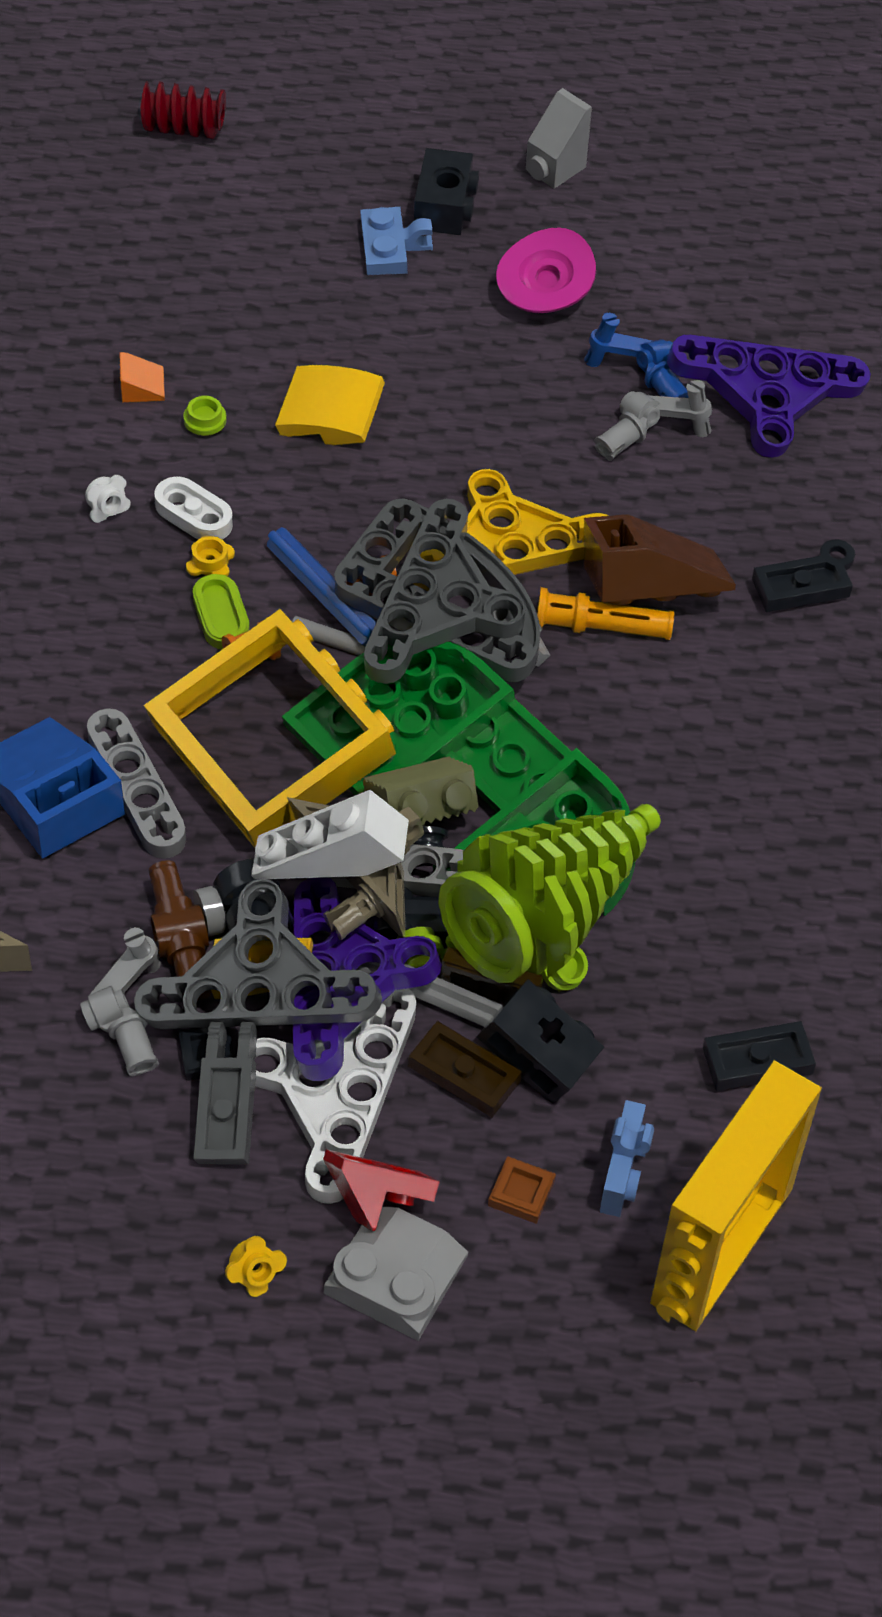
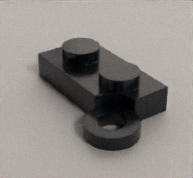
(806, 579)

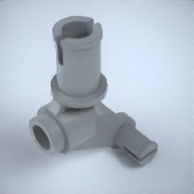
(644, 411)
(109, 1007)

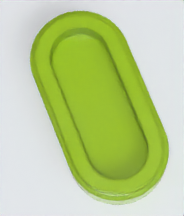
(219, 608)

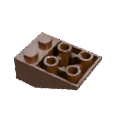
(642, 561)

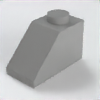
(560, 140)

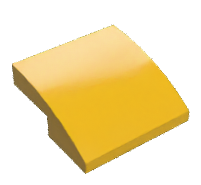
(330, 403)

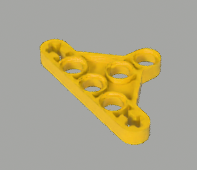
(529, 530)

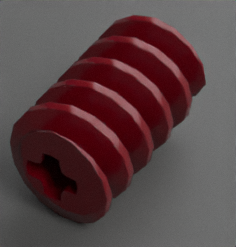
(182, 111)

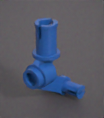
(650, 356)

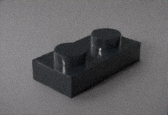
(746, 1055)

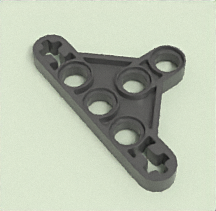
(431, 613)
(234, 976)

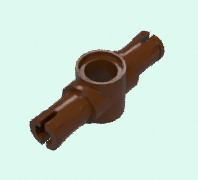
(176, 921)

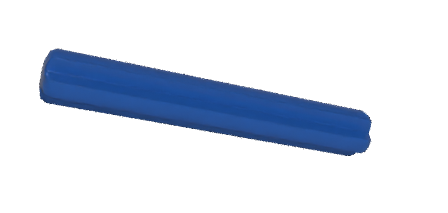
(319, 583)

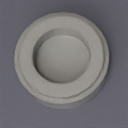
(212, 909)

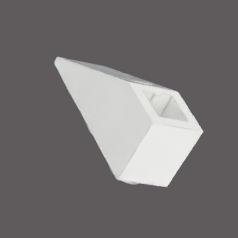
(334, 842)

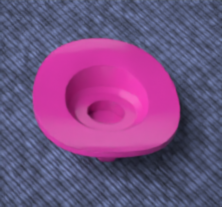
(547, 271)

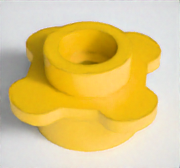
(210, 548)
(244, 1259)

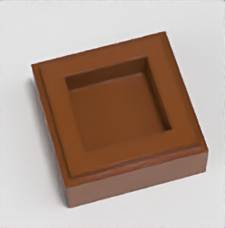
(521, 1190)

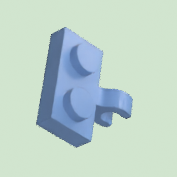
(388, 241)
(628, 1140)

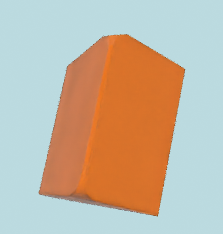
(140, 379)

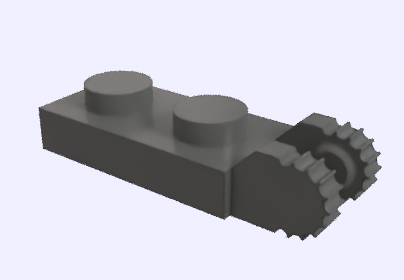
(226, 1098)

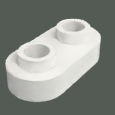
(197, 509)

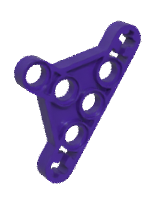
(749, 382)
(348, 954)

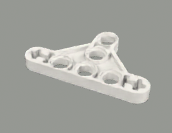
(329, 1105)

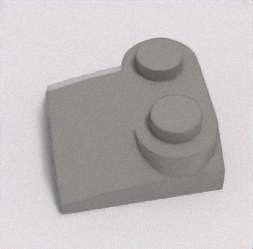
(397, 1271)

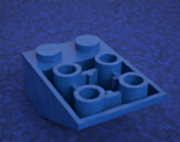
(56, 786)

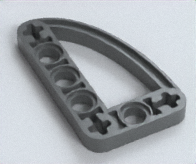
(379, 581)

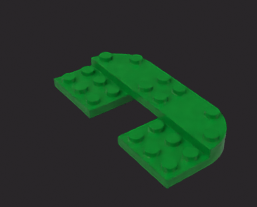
(466, 711)

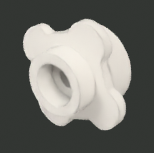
(100, 490)

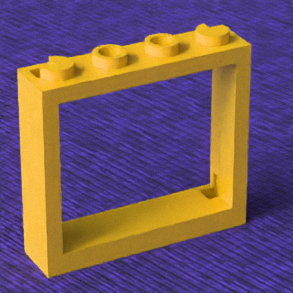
(230, 664)
(734, 1195)

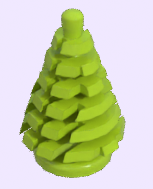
(539, 890)

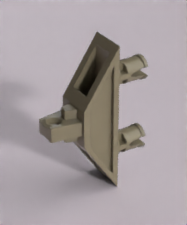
(377, 893)

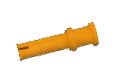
(582, 613)

